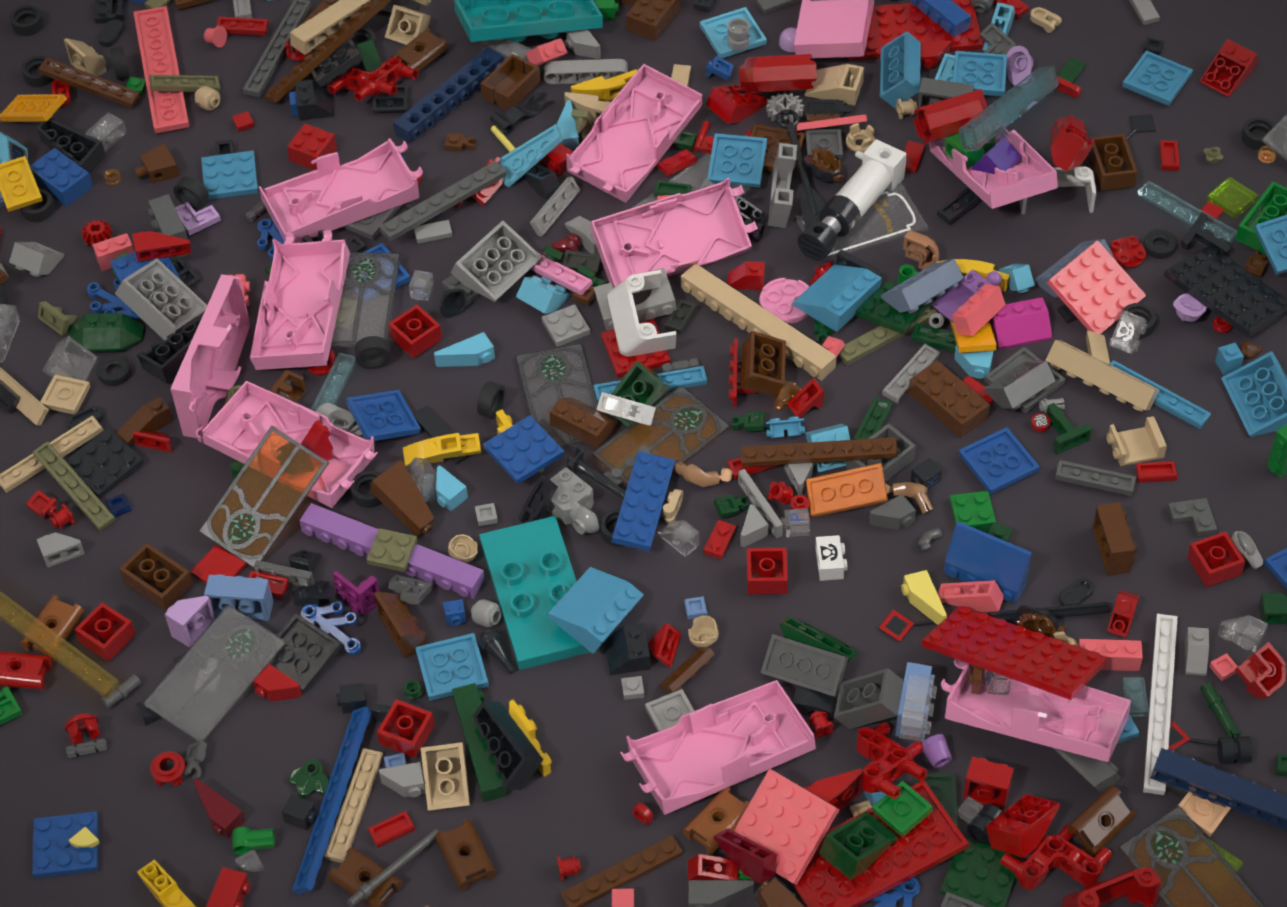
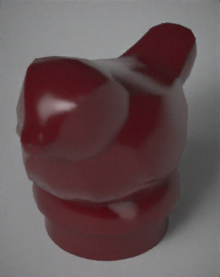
(571, 242)

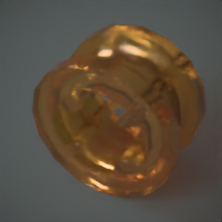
(112, 173)

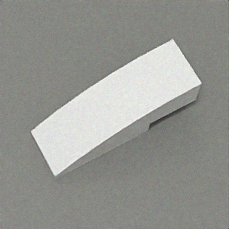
(626, 408)

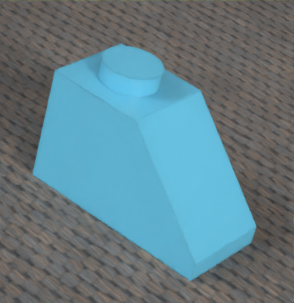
(1020, 277)
(975, 363)
(449, 490)

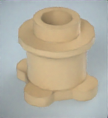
(905, 107)

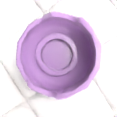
(787, 39)

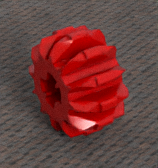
(96, 232)

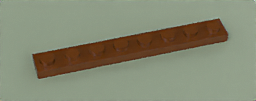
(819, 452)

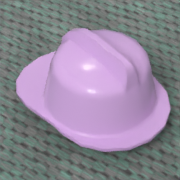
(1018, 64)
(1188, 308)

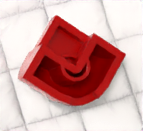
(1263, 672)

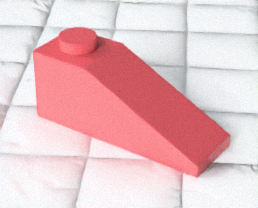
(978, 596)

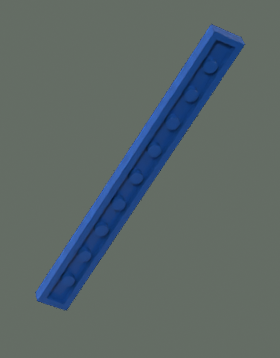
(331, 801)

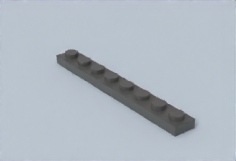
(276, 48)
(442, 201)

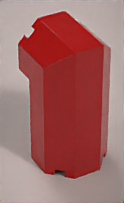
(778, 73)
(948, 116)
(1069, 142)

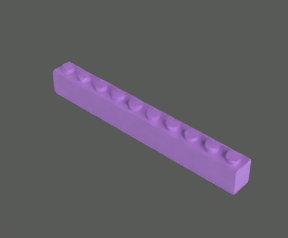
(424, 562)

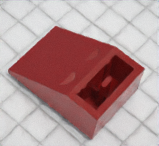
(1230, 68)
(735, 103)
(1022, 825)

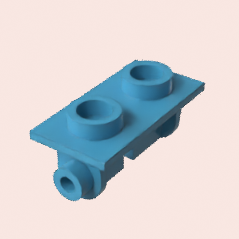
(792, 425)

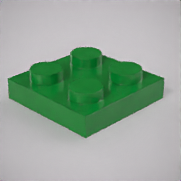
(972, 508)
(904, 811)

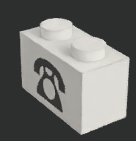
(830, 558)

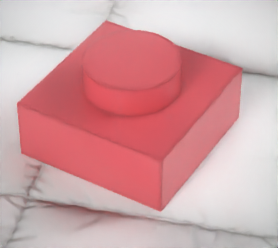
(833, 345)
(1223, 667)

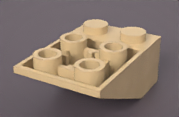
(839, 83)

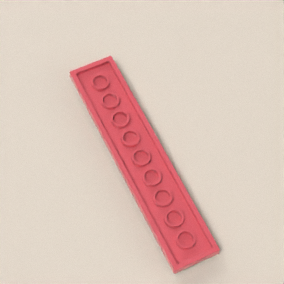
(160, 58)

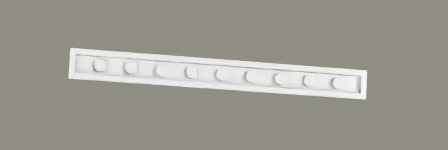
(1160, 697)

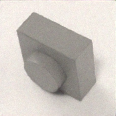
(486, 514)
(632, 687)

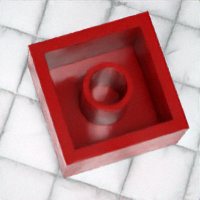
(310, 144)
(415, 331)
(1216, 559)
(767, 571)
(105, 632)
(405, 728)
(988, 782)

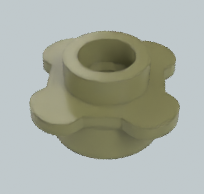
(1213, 155)

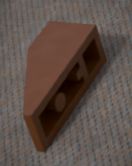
(149, 417)

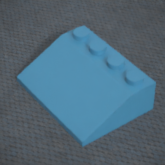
(838, 295)
(1259, 394)
(594, 607)

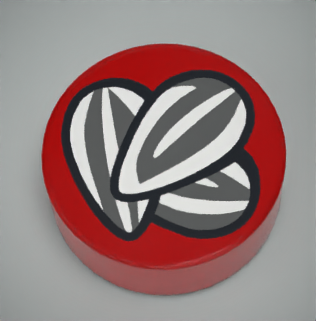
(1040, 422)

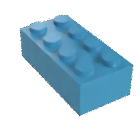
(900, 69)

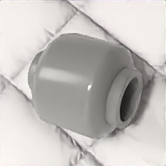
(486, 613)

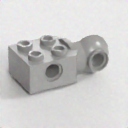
(573, 502)

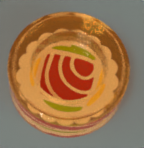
(1266, 154)

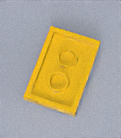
(18, 184)

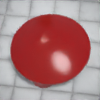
(1128, 251)

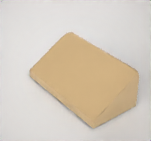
(1097, 346)

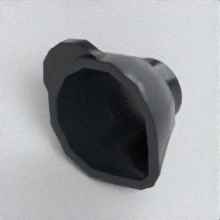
(453, 302)

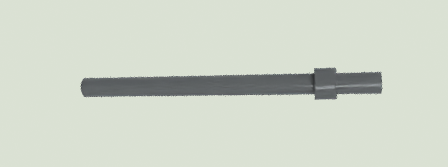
(367, 889)

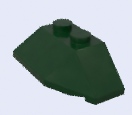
(107, 332)
(814, 637)

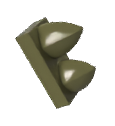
(584, 122)
(54, 318)

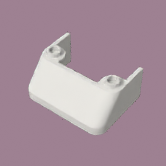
(1074, 177)
(630, 335)

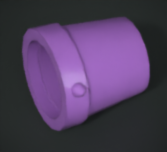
(937, 750)

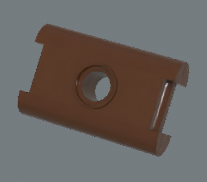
(422, 50)
(1114, 818)
(358, 867)
(468, 868)

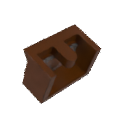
(289, 386)

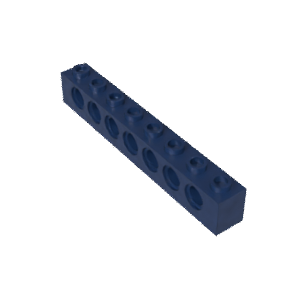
(447, 96)

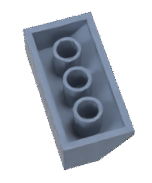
(1064, 261)
(924, 286)

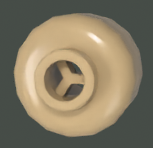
(207, 98)

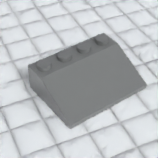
(496, 262)
(160, 299)

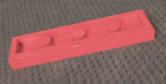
(831, 122)

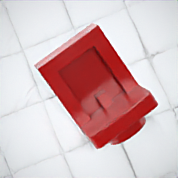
(42, 504)

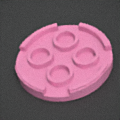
(778, 299)

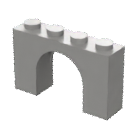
(781, 195)
(659, 303)

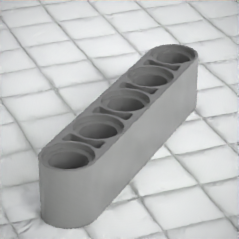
(582, 70)

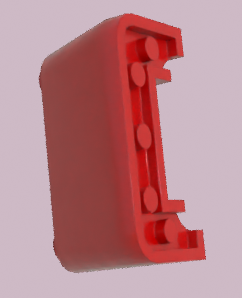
(1136, 885)

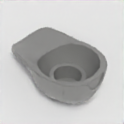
(337, 416)
(1247, 548)

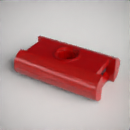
(24, 670)

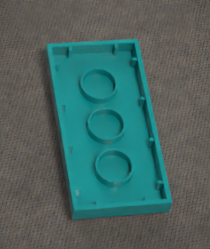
(524, 18)
(529, 579)

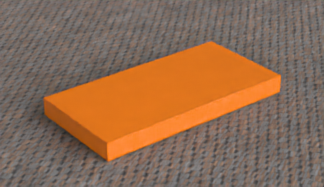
(846, 490)

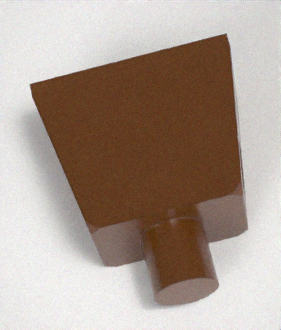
(157, 165)

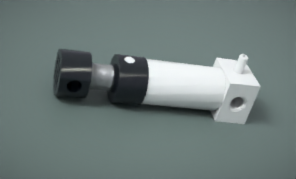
(880, 170)

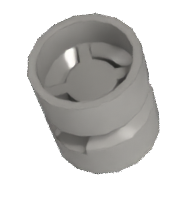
(738, 34)

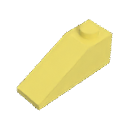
(923, 595)

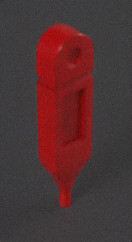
(1068, 88)

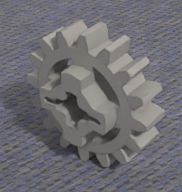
(783, 102)

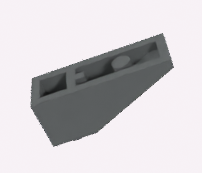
(718, 892)

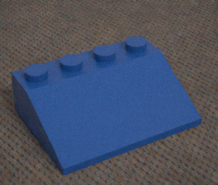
(983, 557)

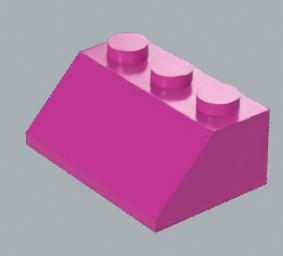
(1021, 323)

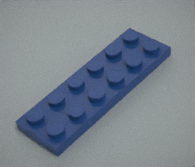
(643, 501)

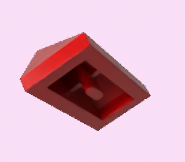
(153, 440)
(664, 644)

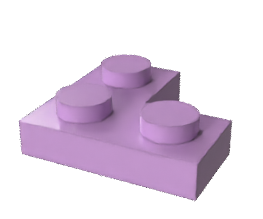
(199, 220)

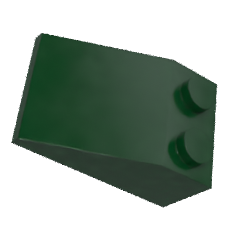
(641, 386)
(857, 844)

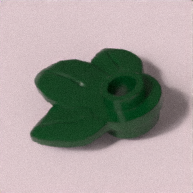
(308, 781)

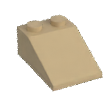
(445, 776)

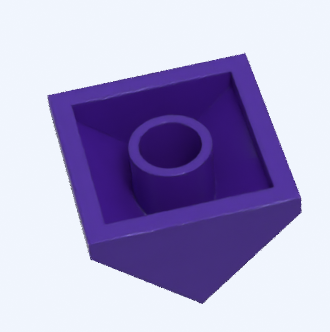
(1002, 156)

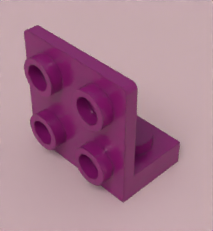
(359, 598)

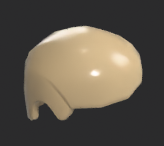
(462, 548)
(703, 632)

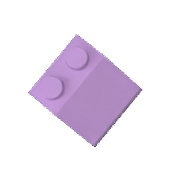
(190, 619)

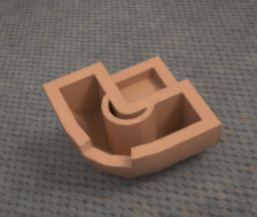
(920, 248)

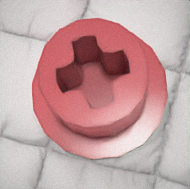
(216, 36)

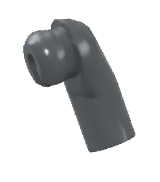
(926, 537)

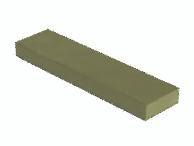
(182, 83)

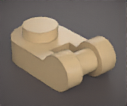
(1041, 16)
(672, 507)

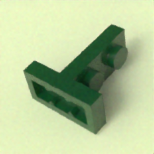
(1069, 436)

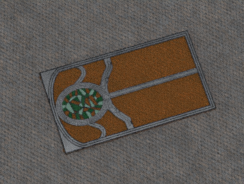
(677, 432)
(264, 496)
(1187, 865)

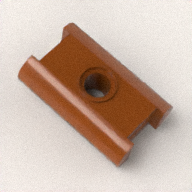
(57, 615)
(704, 825)

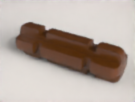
(810, 117)

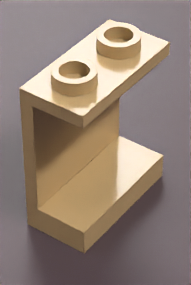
(1137, 444)

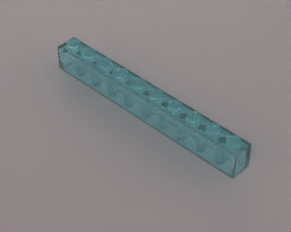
(1008, 108)

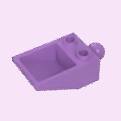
(967, 287)

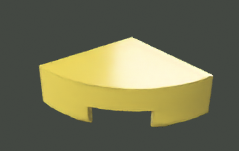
(84, 838)

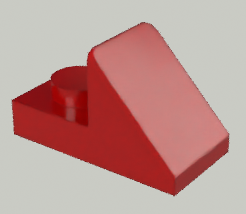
(809, 396)

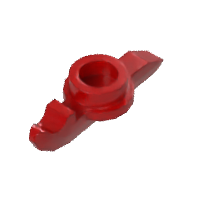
(820, 271)

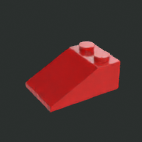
(838, 789)

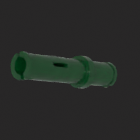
(1216, 704)

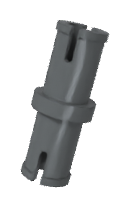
(121, 691)

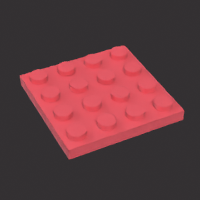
(1095, 288)
(787, 823)

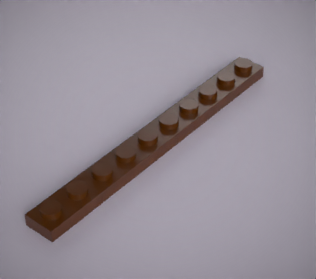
(324, 50)

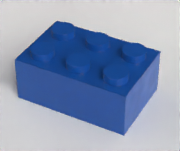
(61, 177)

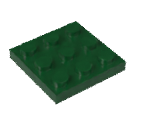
(883, 314)
(979, 876)

